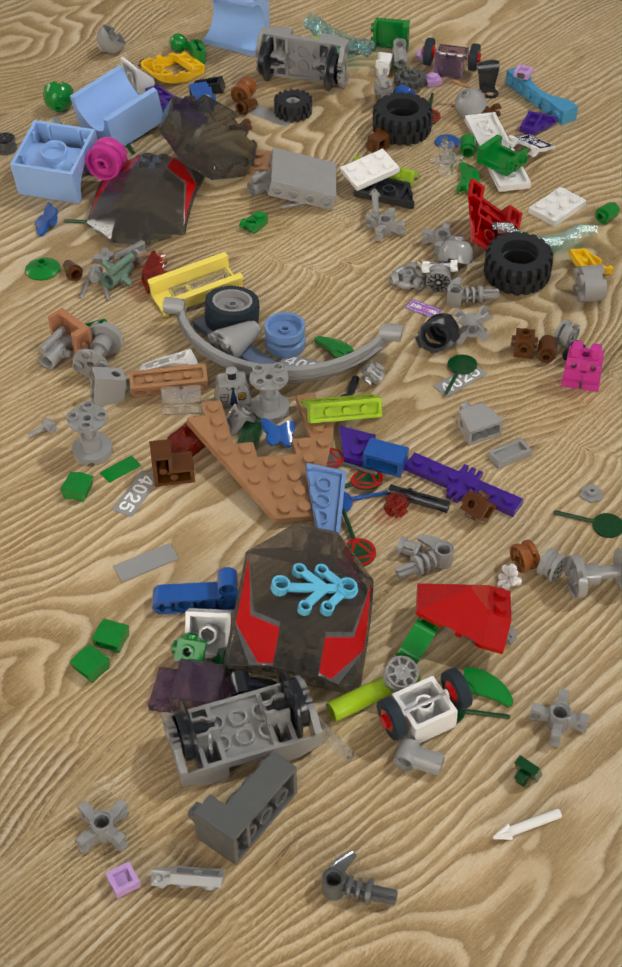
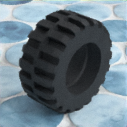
(404, 117)
(514, 248)

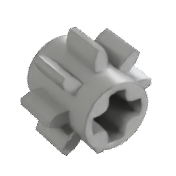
(373, 373)

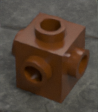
(524, 342)
(478, 505)

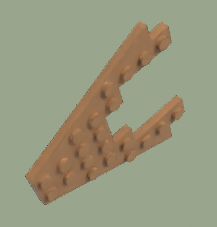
(274, 481)

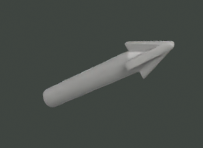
(375, 202)

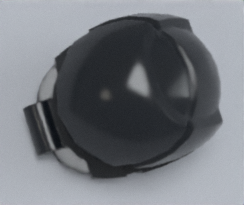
(440, 328)

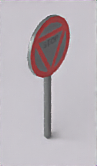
(336, 459)

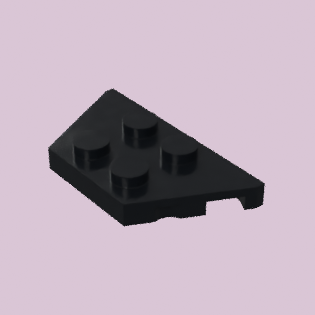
(391, 191)

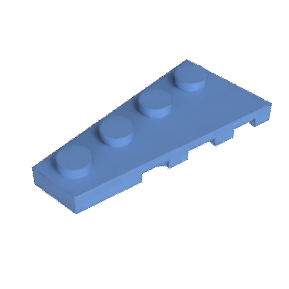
(326, 495)

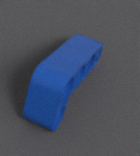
(203, 595)

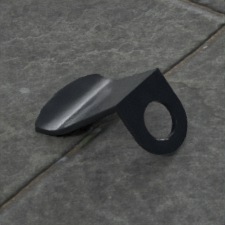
(488, 74)

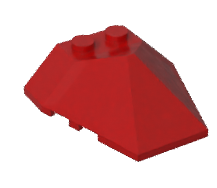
(483, 214)
(470, 610)

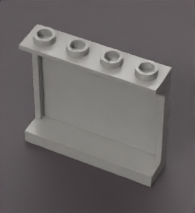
(302, 178)

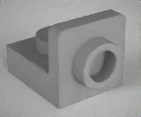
(237, 417)

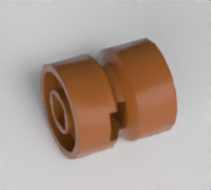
(243, 89)

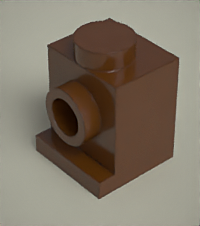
(378, 140)

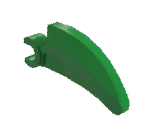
(467, 173)
(334, 346)
(488, 686)

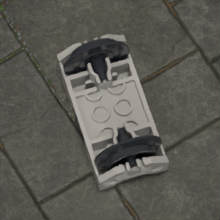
(302, 57)
(242, 730)

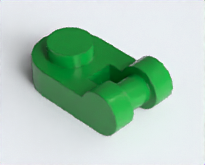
(254, 222)

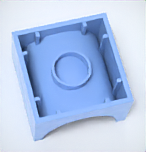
(237, 24)
(116, 108)
(52, 161)

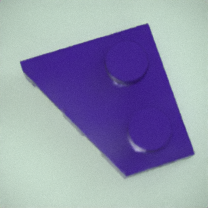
(537, 122)
(354, 444)

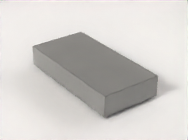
(509, 453)

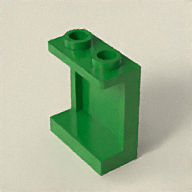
(387, 30)
(500, 158)

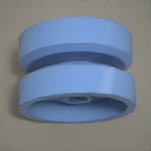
(285, 335)

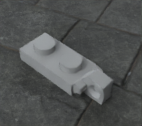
(186, 877)

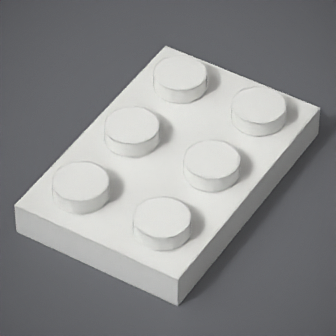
(370, 169)
(557, 206)

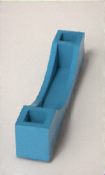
(551, 105)

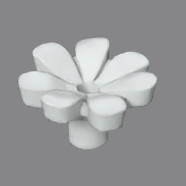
(509, 577)

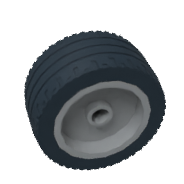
(230, 307)

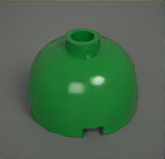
(58, 96)

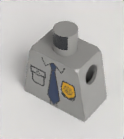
(232, 388)

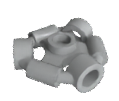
(408, 276)

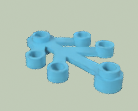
(316, 587)

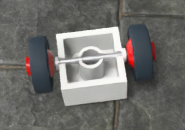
(425, 707)

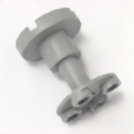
(105, 340)
(269, 380)
(91, 445)
(591, 574)

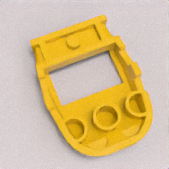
(156, 67)

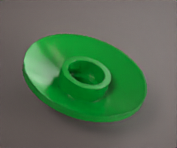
(42, 268)

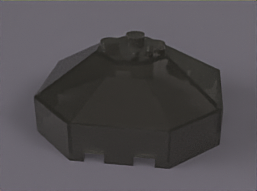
(208, 137)

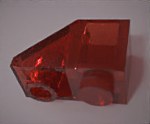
(152, 268)

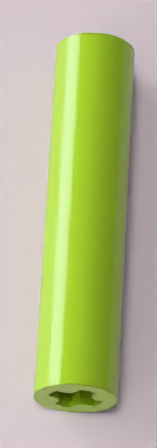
(359, 699)

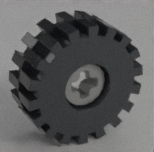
(293, 105)

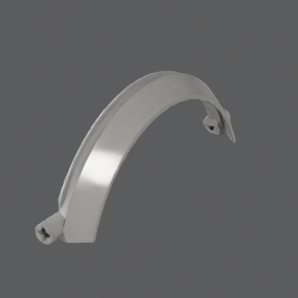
(297, 374)

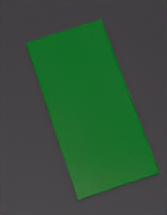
(120, 469)

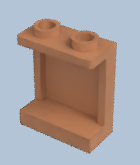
(78, 331)

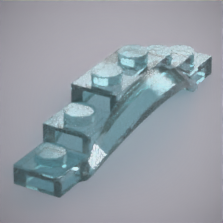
(356, 46)
(553, 240)

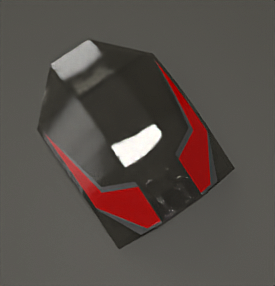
(145, 200)
(274, 637)

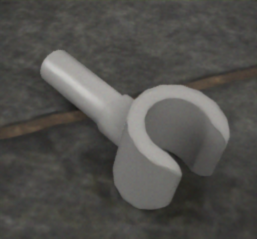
(47, 425)

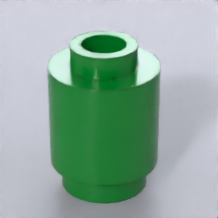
(468, 145)
(607, 212)

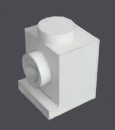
(384, 60)

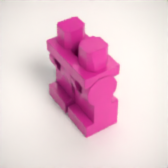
(584, 366)

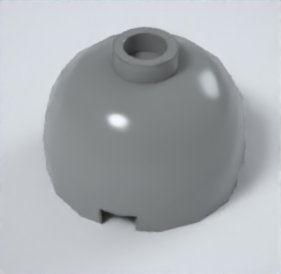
(109, 40)
(470, 102)
(456, 250)

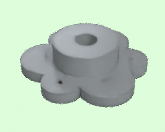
(591, 493)

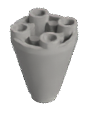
(235, 338)

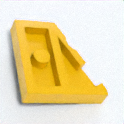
(584, 257)

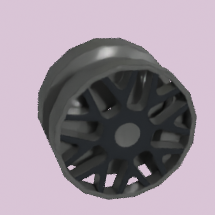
(7, 143)

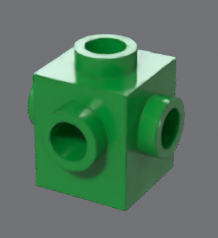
(195, 644)

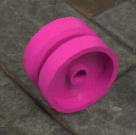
(106, 158)

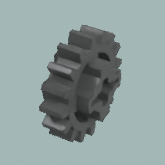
(410, 77)

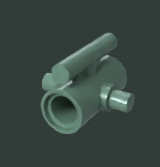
(117, 272)

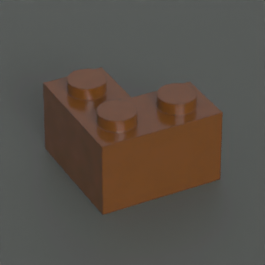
(170, 467)

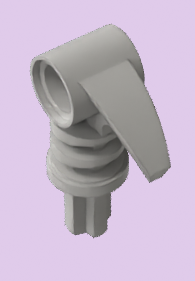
(457, 293)
(438, 557)

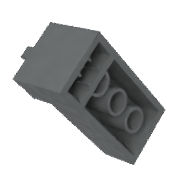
(247, 813)

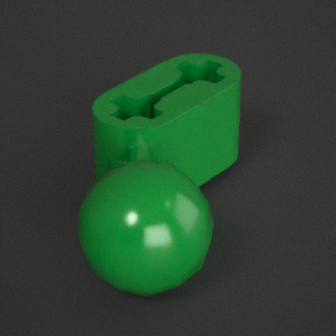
(195, 47)
(418, 640)

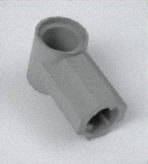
(399, 53)
(412, 755)

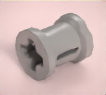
(403, 543)

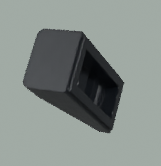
(216, 83)

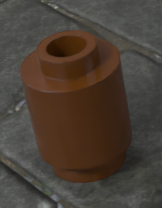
(547, 348)

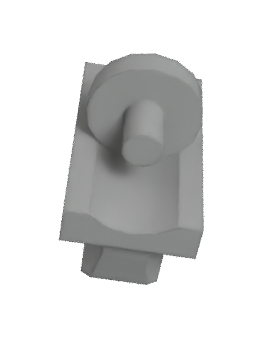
(137, 248)

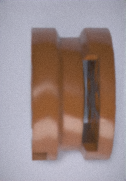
(525, 555)

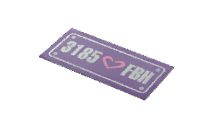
(423, 308)

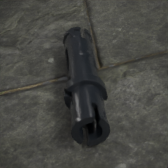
(421, 499)

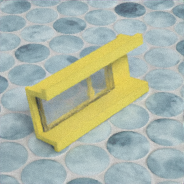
(194, 281)

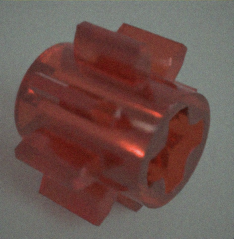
(396, 505)

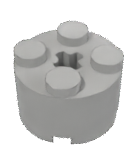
(590, 283)

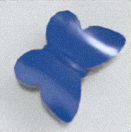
(48, 219)
(278, 434)

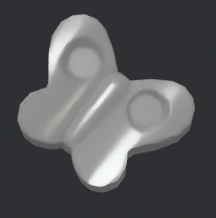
(105, 254)

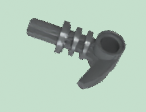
(350, 887)

